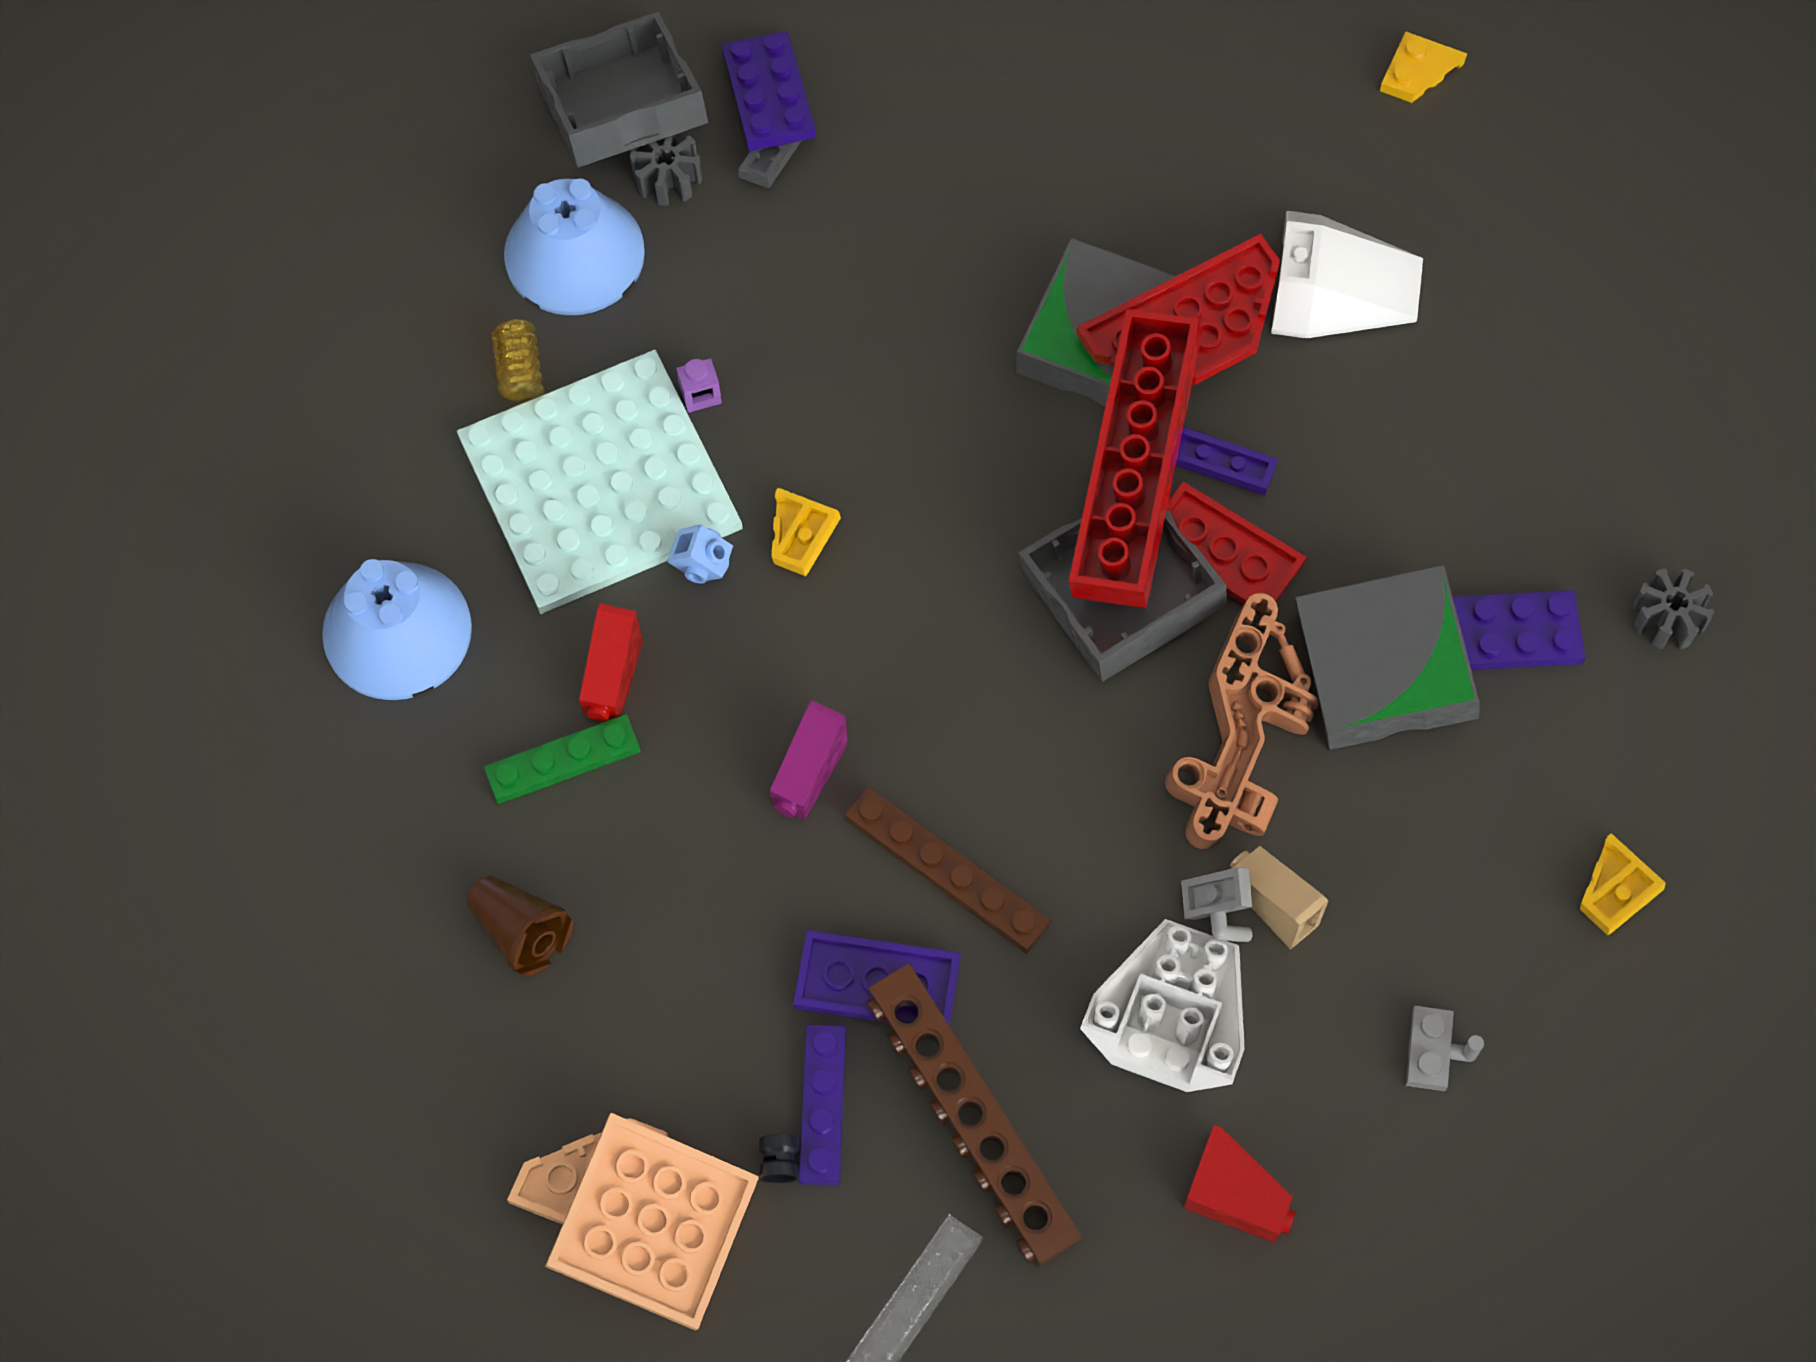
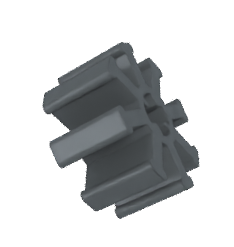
(667, 168)
(1690, 613)

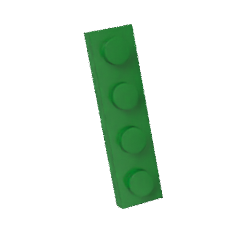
(562, 759)

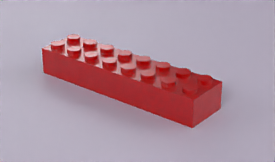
(1135, 459)

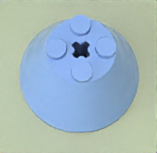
(573, 249)
(396, 629)

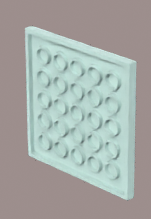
(596, 479)

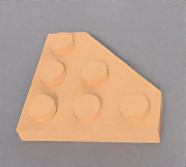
(550, 1182)

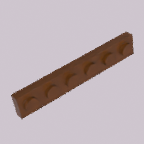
(947, 870)

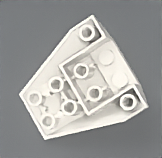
(1341, 280)
(1173, 1010)

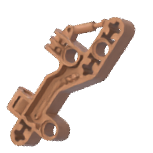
(1224, 786)

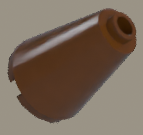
(520, 924)

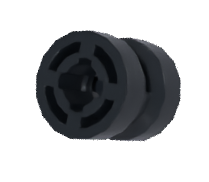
(779, 1158)

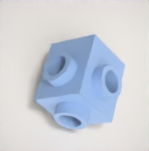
(700, 553)

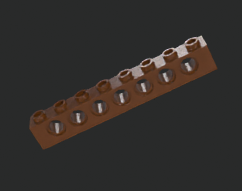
(906, 989)

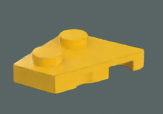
(1419, 66)
(800, 531)
(1618, 886)

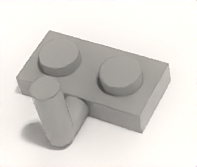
(1217, 895)
(1432, 1048)

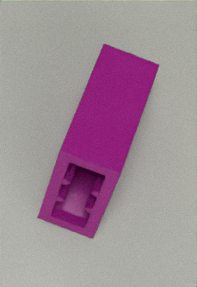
(809, 761)

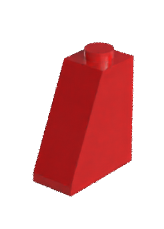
(610, 662)
(1239, 1190)

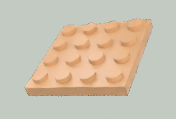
(652, 1221)

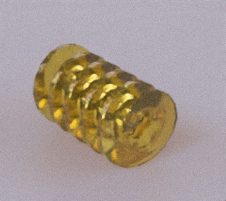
(517, 360)

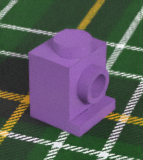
(696, 377)

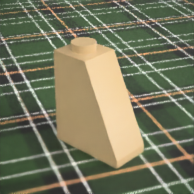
(1281, 896)

